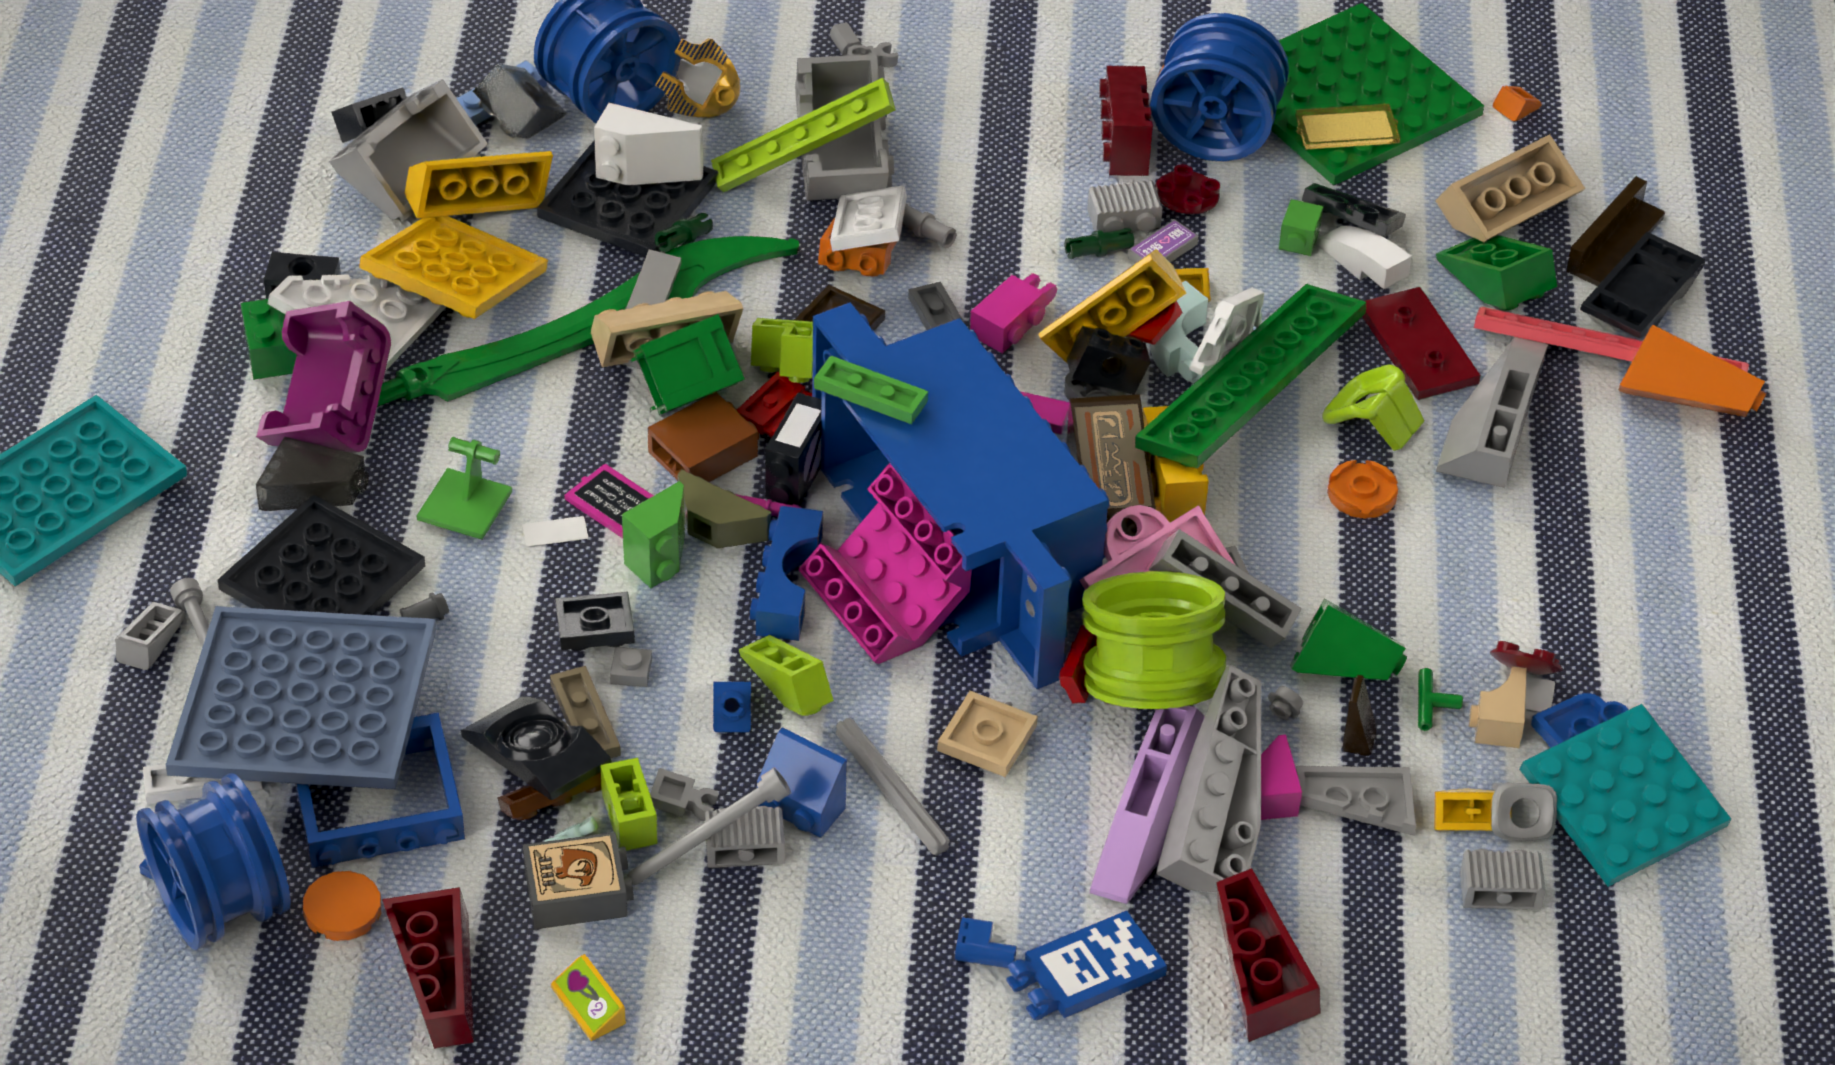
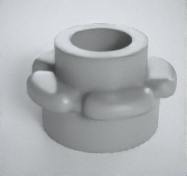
(1285, 703)

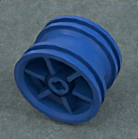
(1220, 87)
(213, 861)

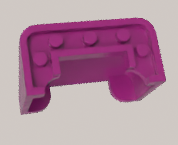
(333, 379)

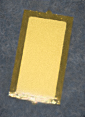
(1347, 126)

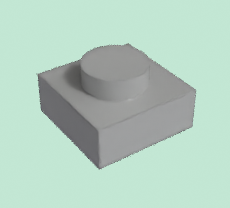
(631, 666)

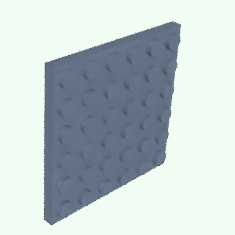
(303, 697)

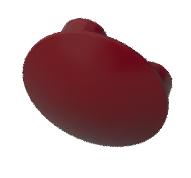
(1187, 191)
(1538, 663)

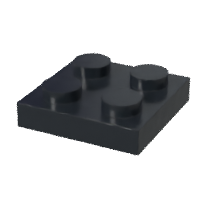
(594, 621)

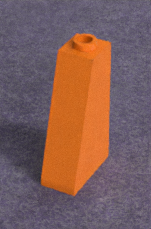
(1689, 376)

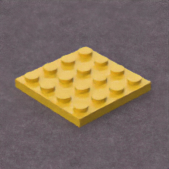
(453, 264)

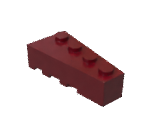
(1127, 120)
(1265, 963)

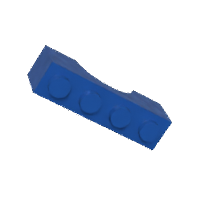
(781, 602)

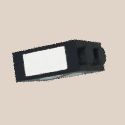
(794, 452)

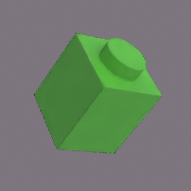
(1300, 227)

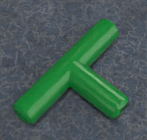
(1428, 699)

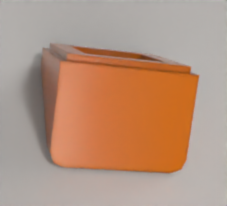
(1515, 102)

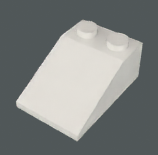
(646, 147)

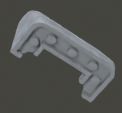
(418, 129)

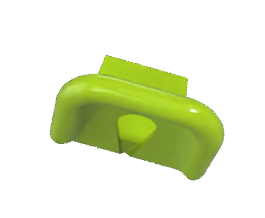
(1390, 412)

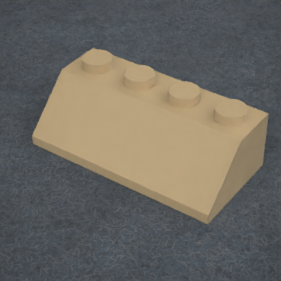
(1510, 190)
(625, 330)

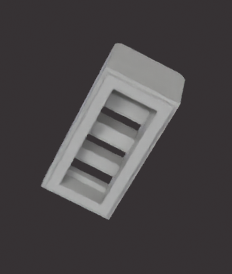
(145, 638)

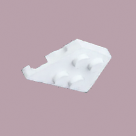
(1230, 325)

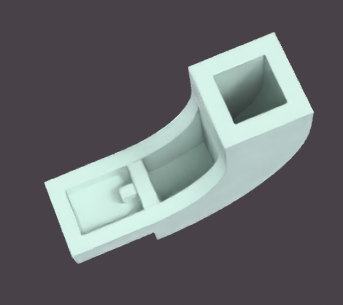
(1174, 350)

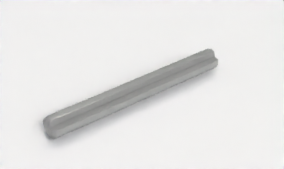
(892, 786)

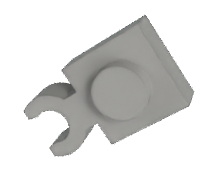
(676, 793)

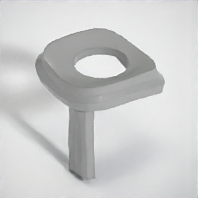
(1504, 798)

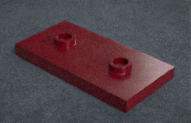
(1420, 343)

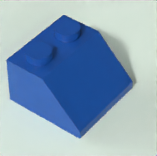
(814, 779)

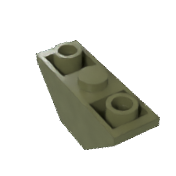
(720, 515)

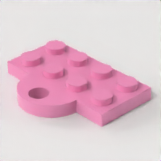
(1137, 552)

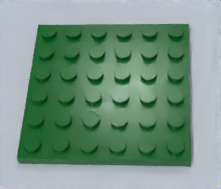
(1366, 62)

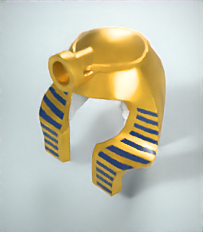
(711, 87)

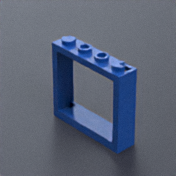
(397, 833)

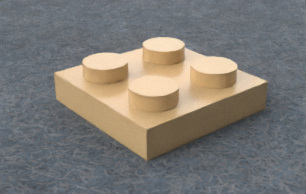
(987, 733)

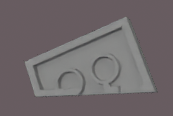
(1361, 793)

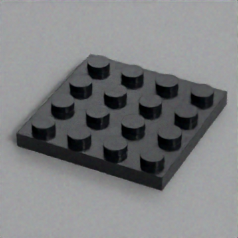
(619, 212)
(322, 564)

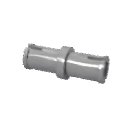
(926, 226)

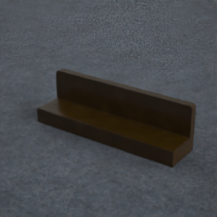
(1613, 234)

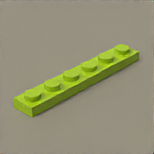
(803, 134)

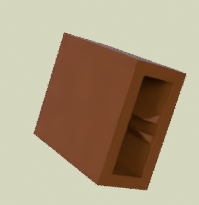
(704, 439)

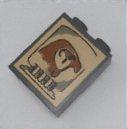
(577, 880)

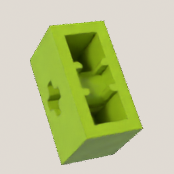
(629, 804)

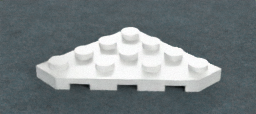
(400, 311)

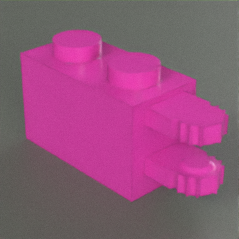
(1011, 311)

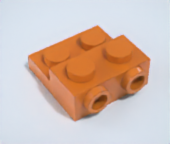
(868, 260)

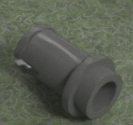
(430, 608)

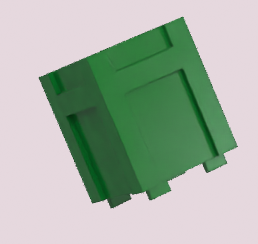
(688, 364)

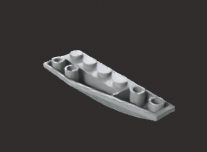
(1492, 419)
(1220, 791)

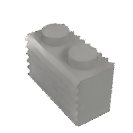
(1125, 207)
(748, 841)
(1502, 879)

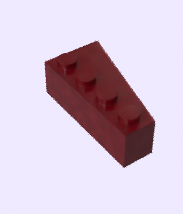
(436, 955)

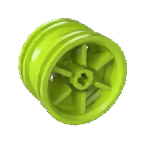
(1154, 639)

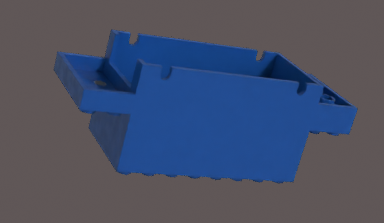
(980, 468)

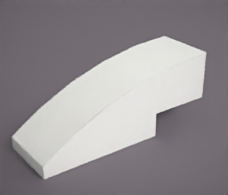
(1367, 254)

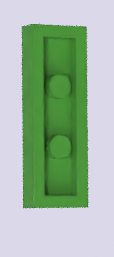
(871, 389)

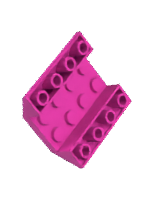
(892, 574)

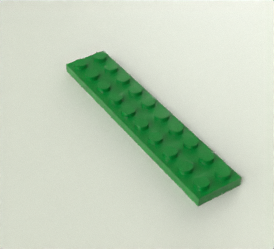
(1250, 376)

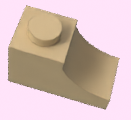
(1501, 712)

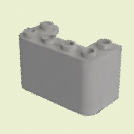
(857, 159)

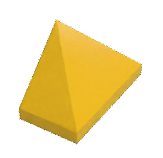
(1463, 809)

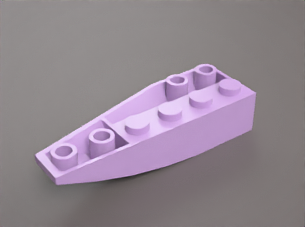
(1147, 804)

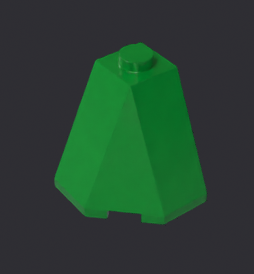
(1347, 647)

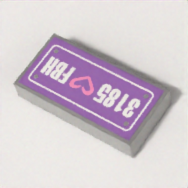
(1169, 240)

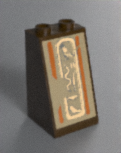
(1103, 440)

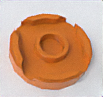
(1362, 489)

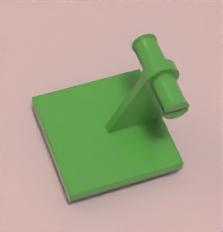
(466, 500)

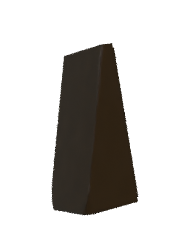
(1360, 722)

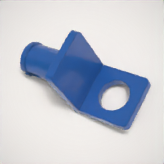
(731, 706)

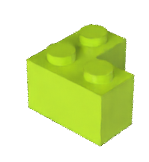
(783, 347)

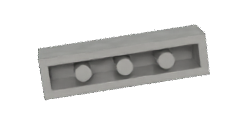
(1247, 600)

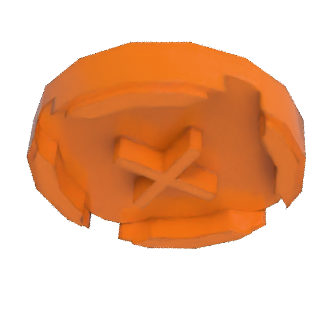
(342, 905)

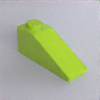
(790, 674)

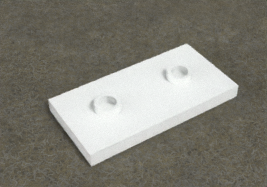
(869, 218)

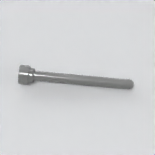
(189, 597)
(769, 788)

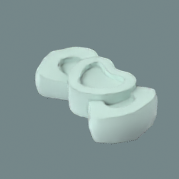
(577, 830)

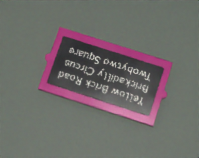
(606, 497)

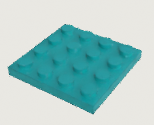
(1626, 794)

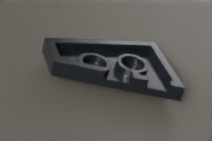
(1355, 210)

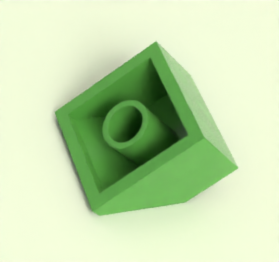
(655, 536)

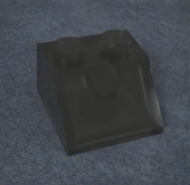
(517, 101)

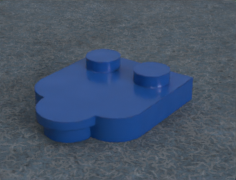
(1574, 717)

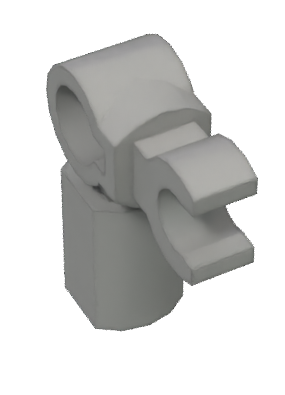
(849, 44)

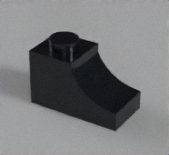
(358, 117)

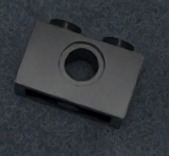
(289, 264)
(1121, 372)

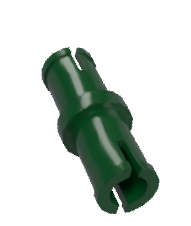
(683, 232)
(1099, 243)

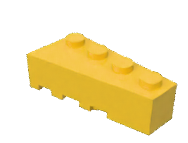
(1175, 485)

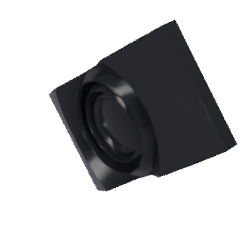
(1644, 285)
(538, 746)

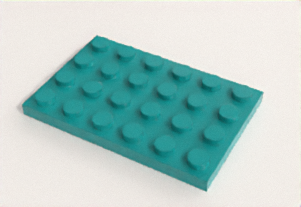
(74, 484)

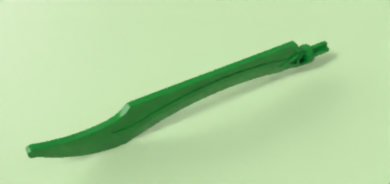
(478, 367)

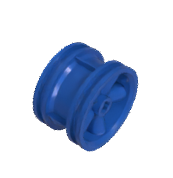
(606, 53)

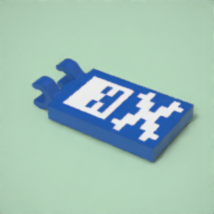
(1087, 967)

